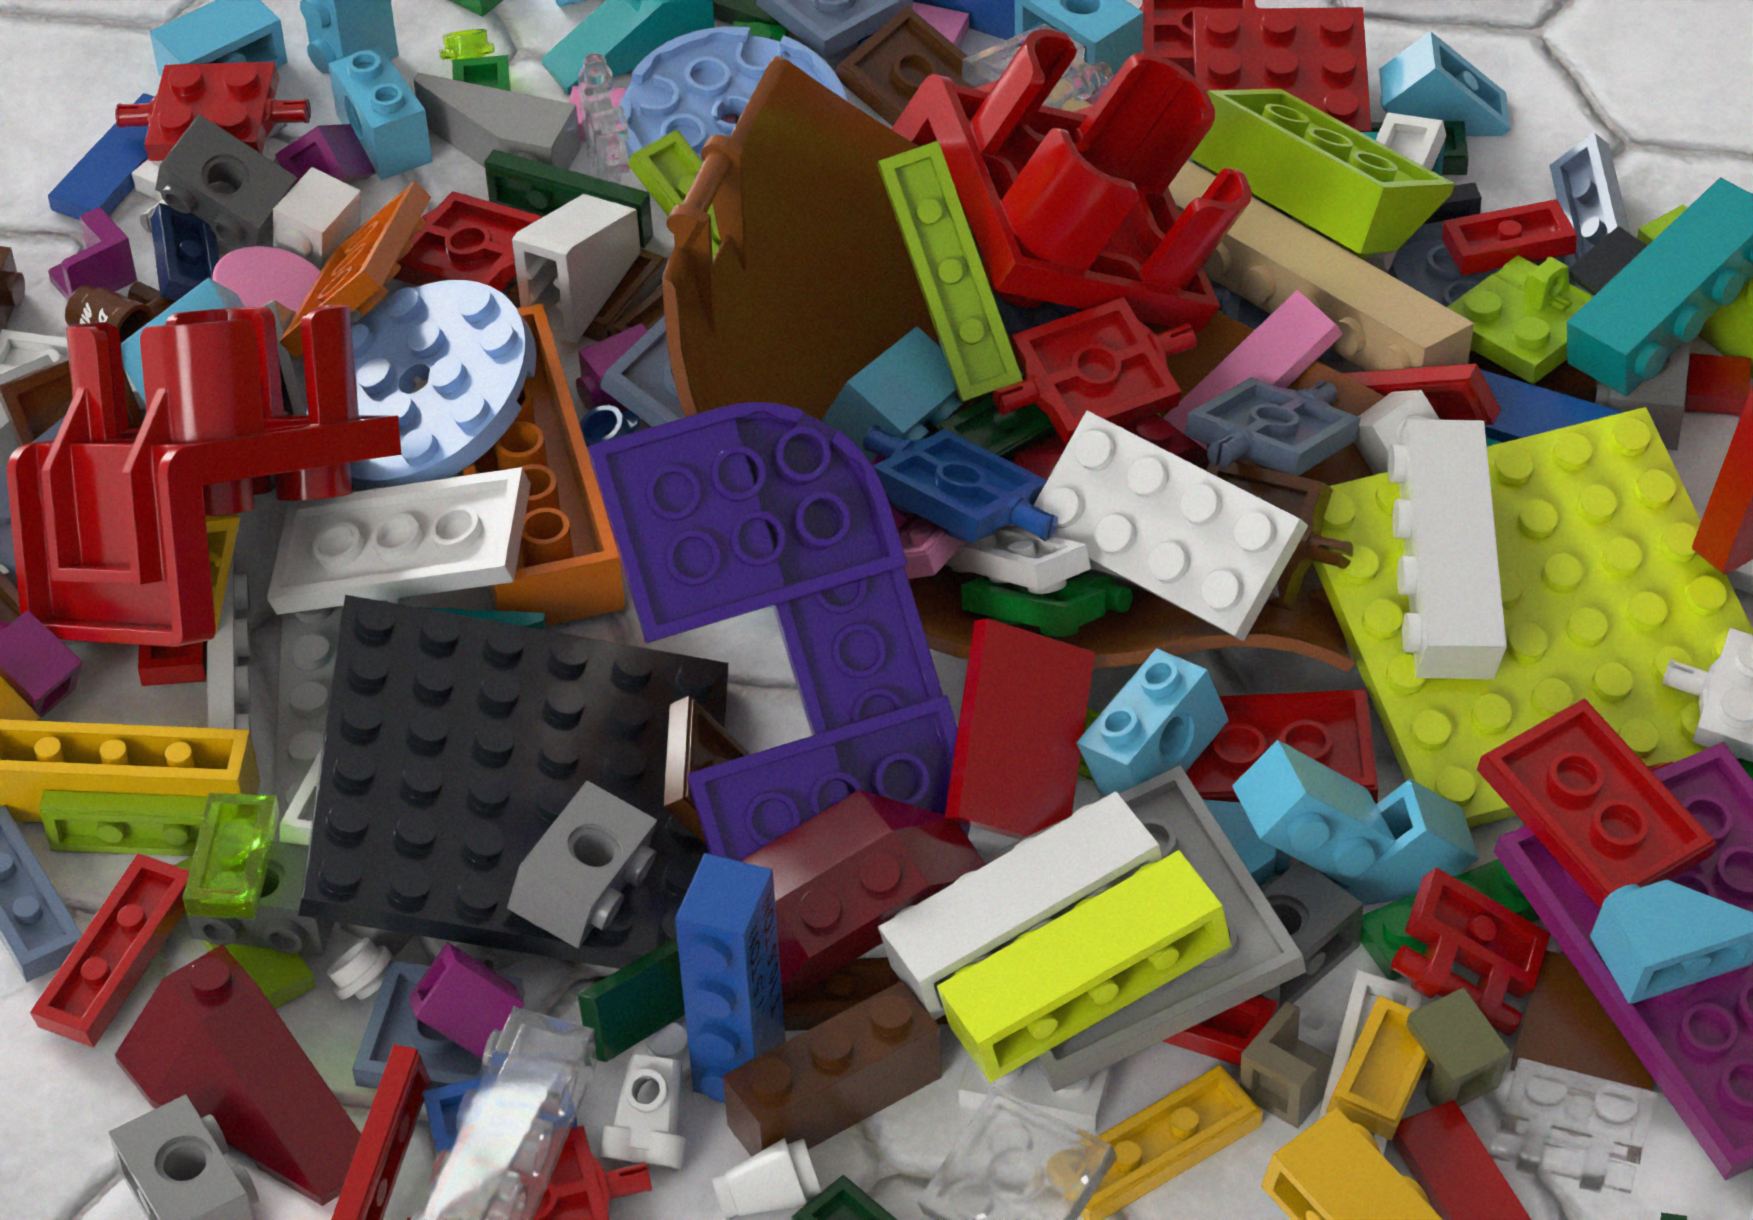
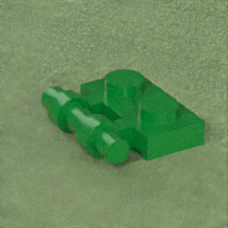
(1054, 612)

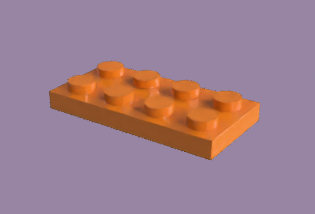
(363, 262)

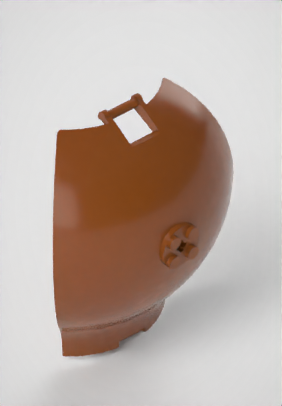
(823, 286)

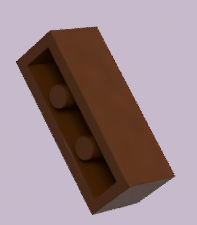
(835, 1073)

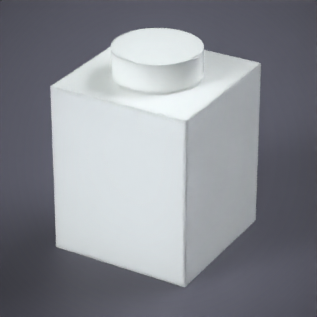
(316, 216)
(1385, 423)

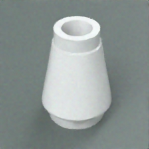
(768, 1181)

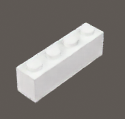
(1449, 549)
(1015, 895)

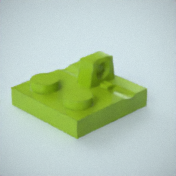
(1523, 316)

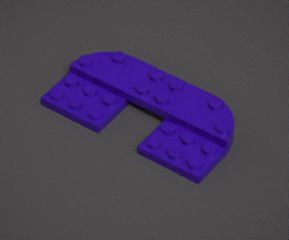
(790, 516)

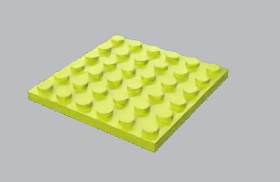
(1591, 602)

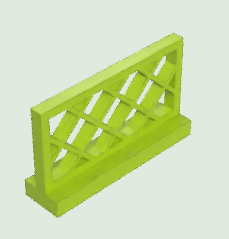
(949, 272)

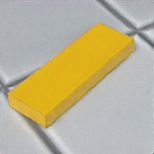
(1172, 1138)

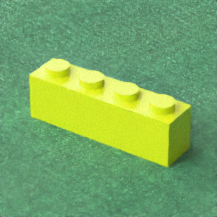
(1084, 965)

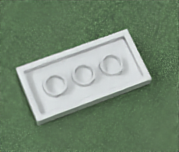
(1169, 525)
(400, 541)

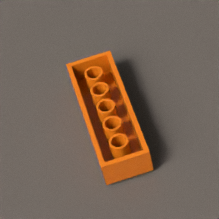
(567, 545)

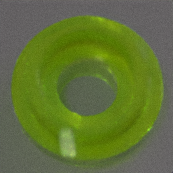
(466, 44)

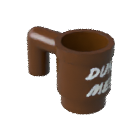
(128, 314)

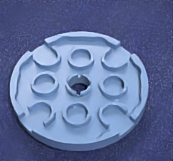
(705, 77)
(476, 363)

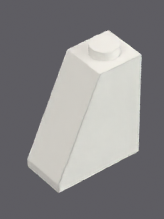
(575, 261)

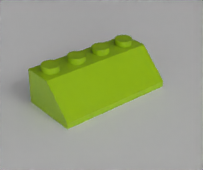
(1320, 170)

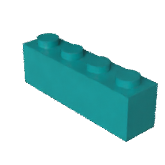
(1666, 291)

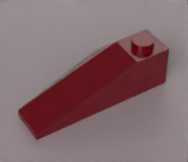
(235, 1059)

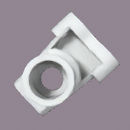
(649, 1129)

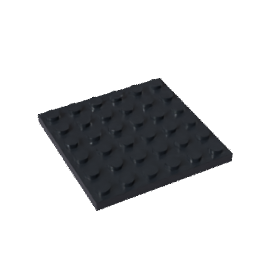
(460, 752)

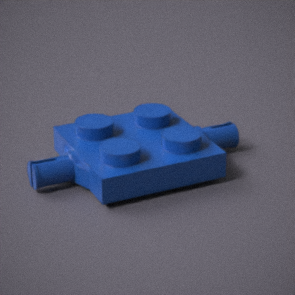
(958, 485)

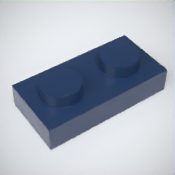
(183, 251)

